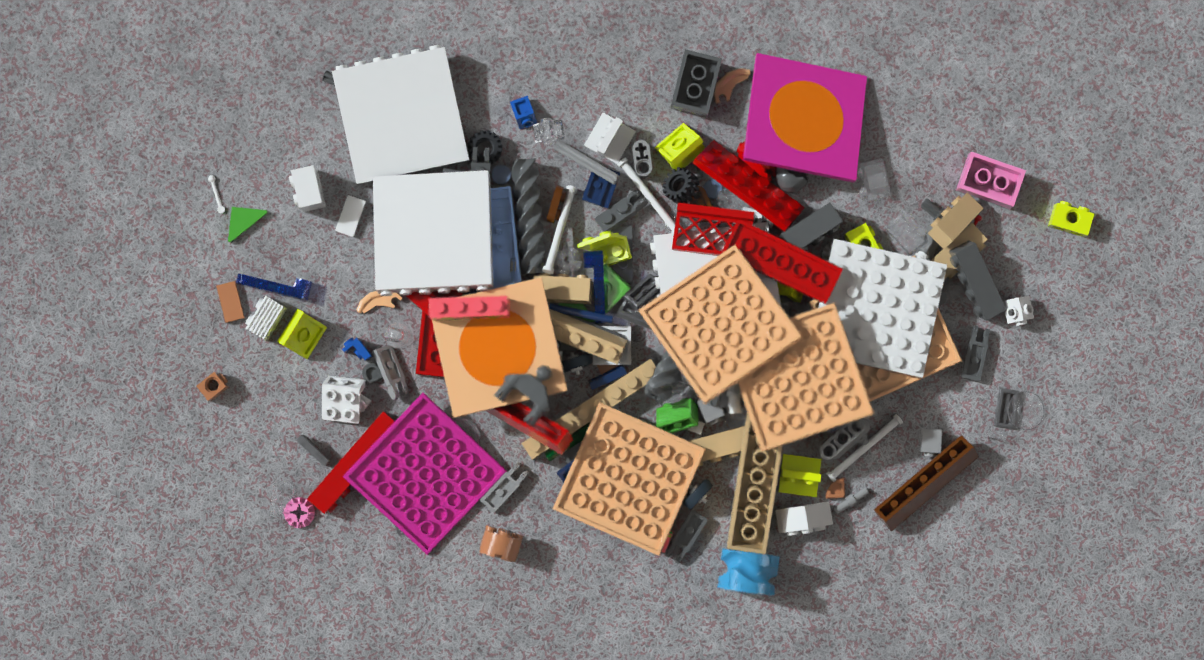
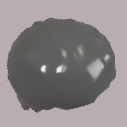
(790, 180)

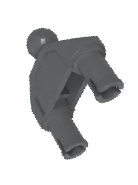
(531, 388)

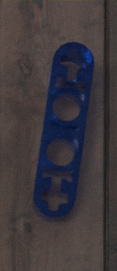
(594, 260)
(300, 290)

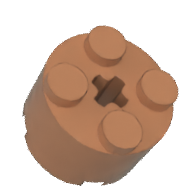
(500, 543)

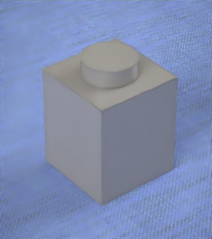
(930, 442)

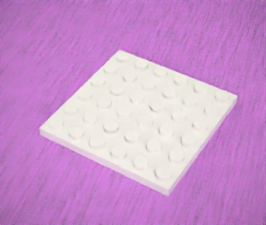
(886, 305)

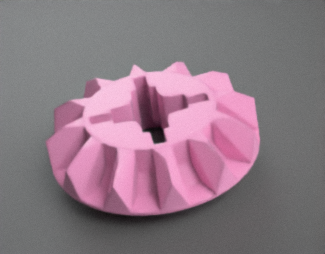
(305, 519)

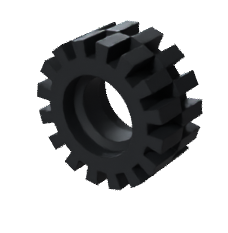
(490, 137)
(688, 189)

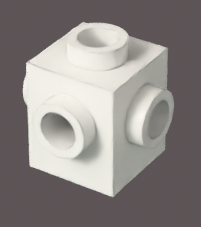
(1018, 310)

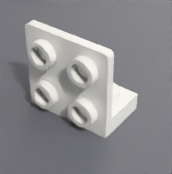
(342, 399)

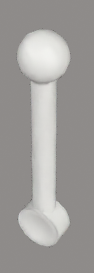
(221, 209)

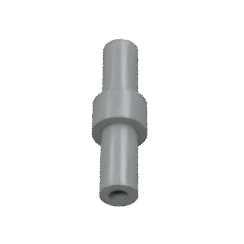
(851, 500)

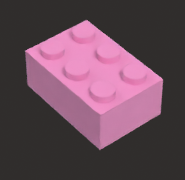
(990, 180)

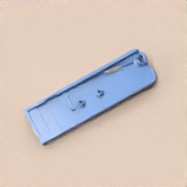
(504, 238)

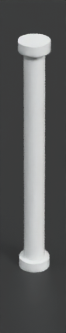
(571, 190)
(647, 193)
(864, 448)

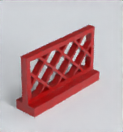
(709, 214)

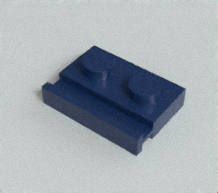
(599, 190)

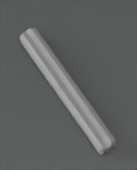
(586, 162)

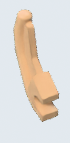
(728, 82)
(374, 299)

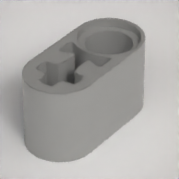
(636, 155)

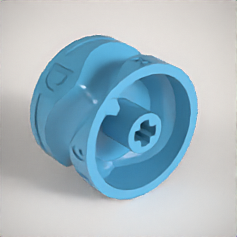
(748, 571)

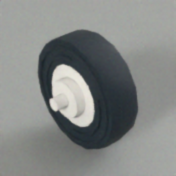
(576, 363)
(698, 494)

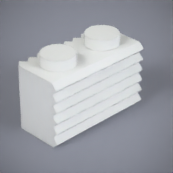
(265, 318)

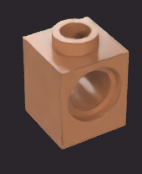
(204, 386)

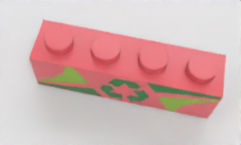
(469, 308)

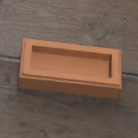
(230, 301)

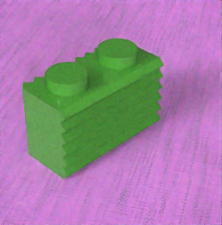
(677, 415)

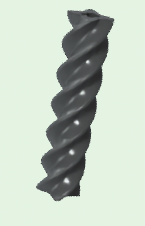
(528, 212)
(665, 376)

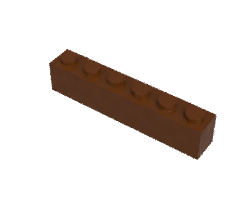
(926, 483)

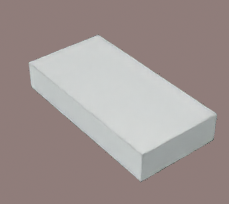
(350, 216)

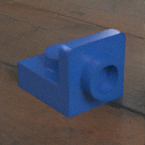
(523, 112)
(360, 351)

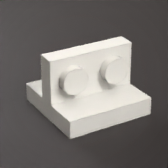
(610, 138)

